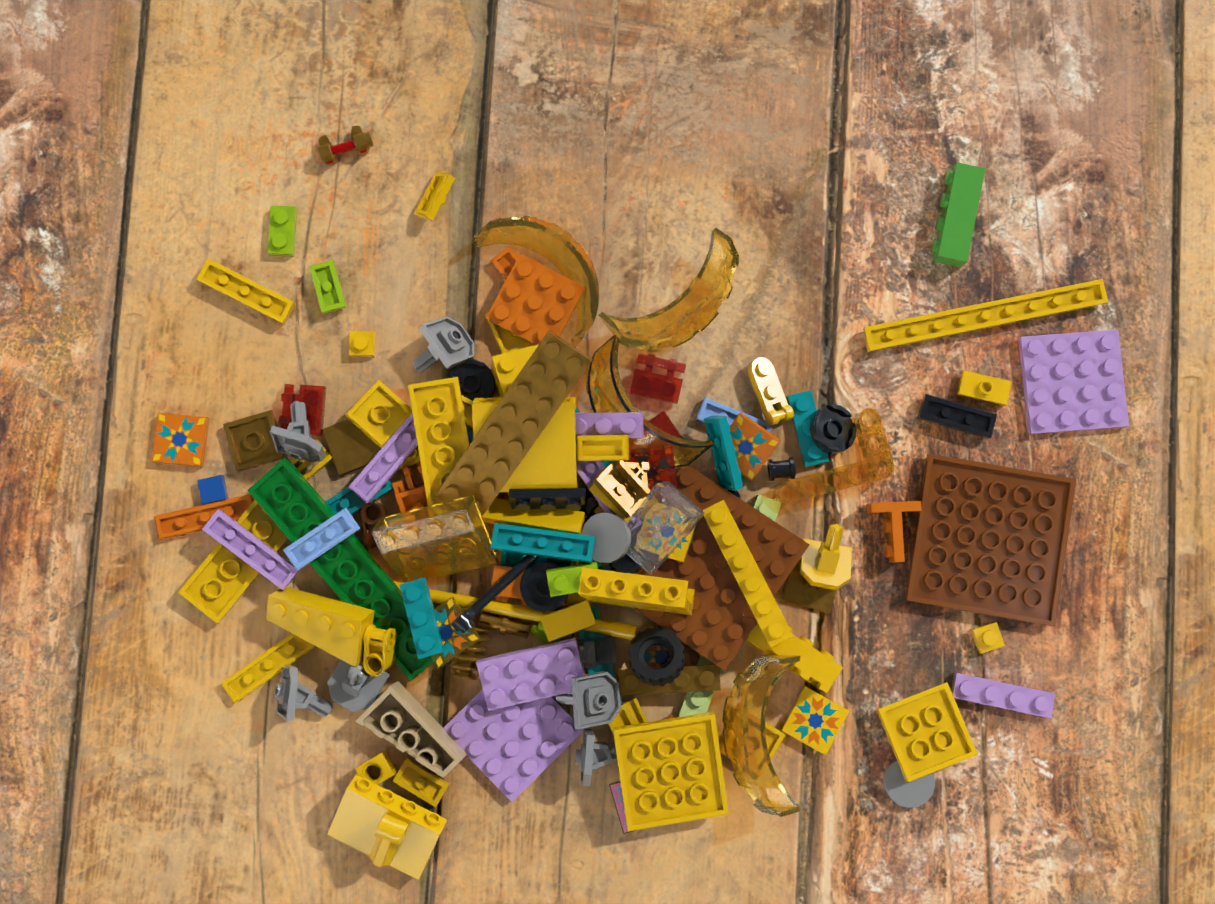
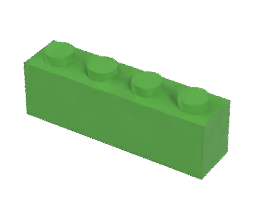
(958, 214)

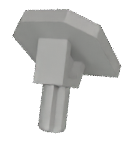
(447, 344)
(297, 439)
(354, 687)
(294, 695)
(593, 699)
(593, 756)

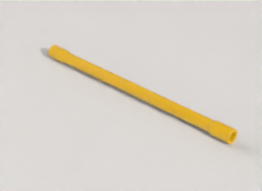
(615, 629)

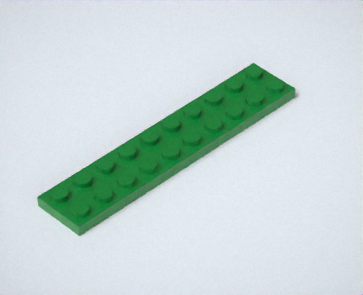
(346, 566)

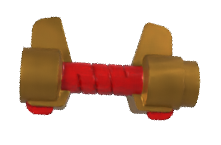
(359, 143)

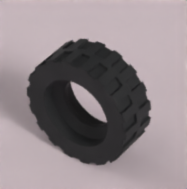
(656, 636)

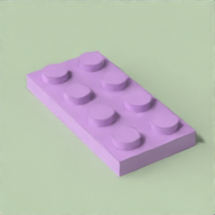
(530, 673)

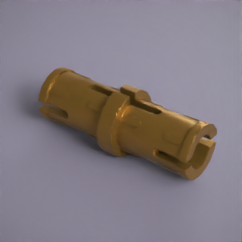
(504, 625)

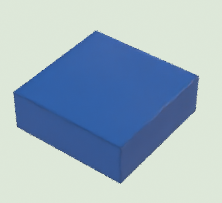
(212, 489)

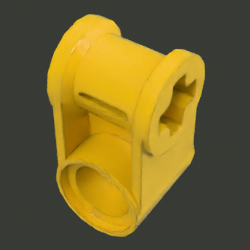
(378, 645)

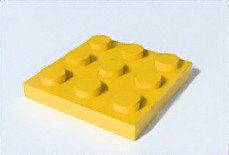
(927, 732)

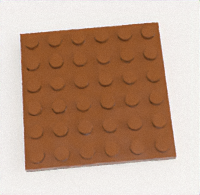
(990, 540)
(720, 611)

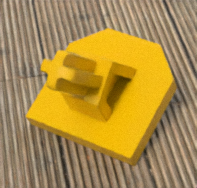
(827, 562)

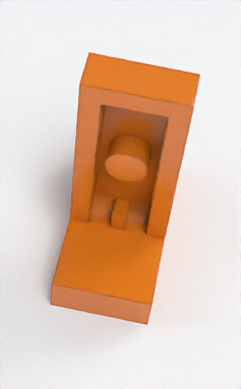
(893, 525)

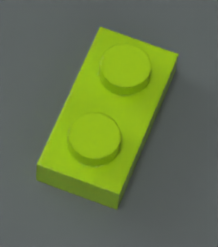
(282, 230)
(328, 287)
(566, 579)

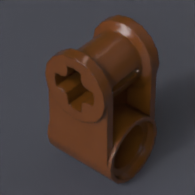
(369, 524)

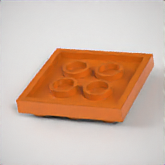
(534, 301)

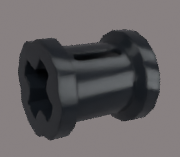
(781, 469)

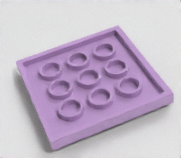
(1073, 382)
(513, 741)

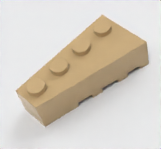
(412, 730)

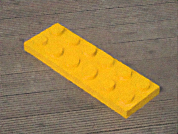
(439, 430)
(224, 575)

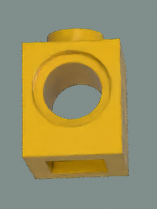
(383, 762)

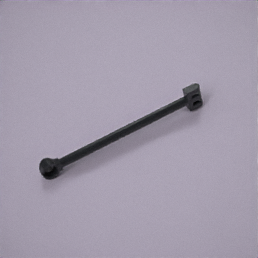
(464, 621)

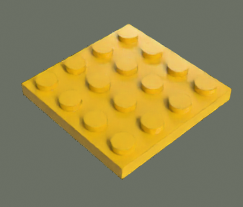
(670, 771)

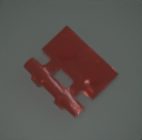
(655, 385)
(314, 399)

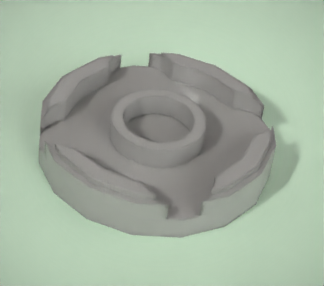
(611, 536)
(907, 793)

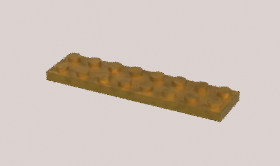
(516, 422)

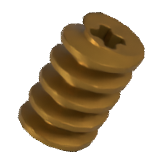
(466, 660)

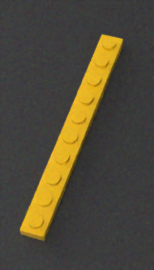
(985, 315)

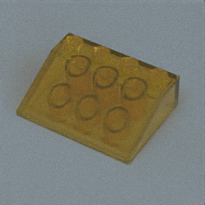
(435, 540)

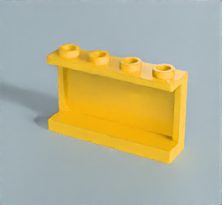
(362, 812)

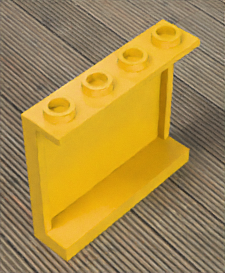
(553, 455)
(636, 591)

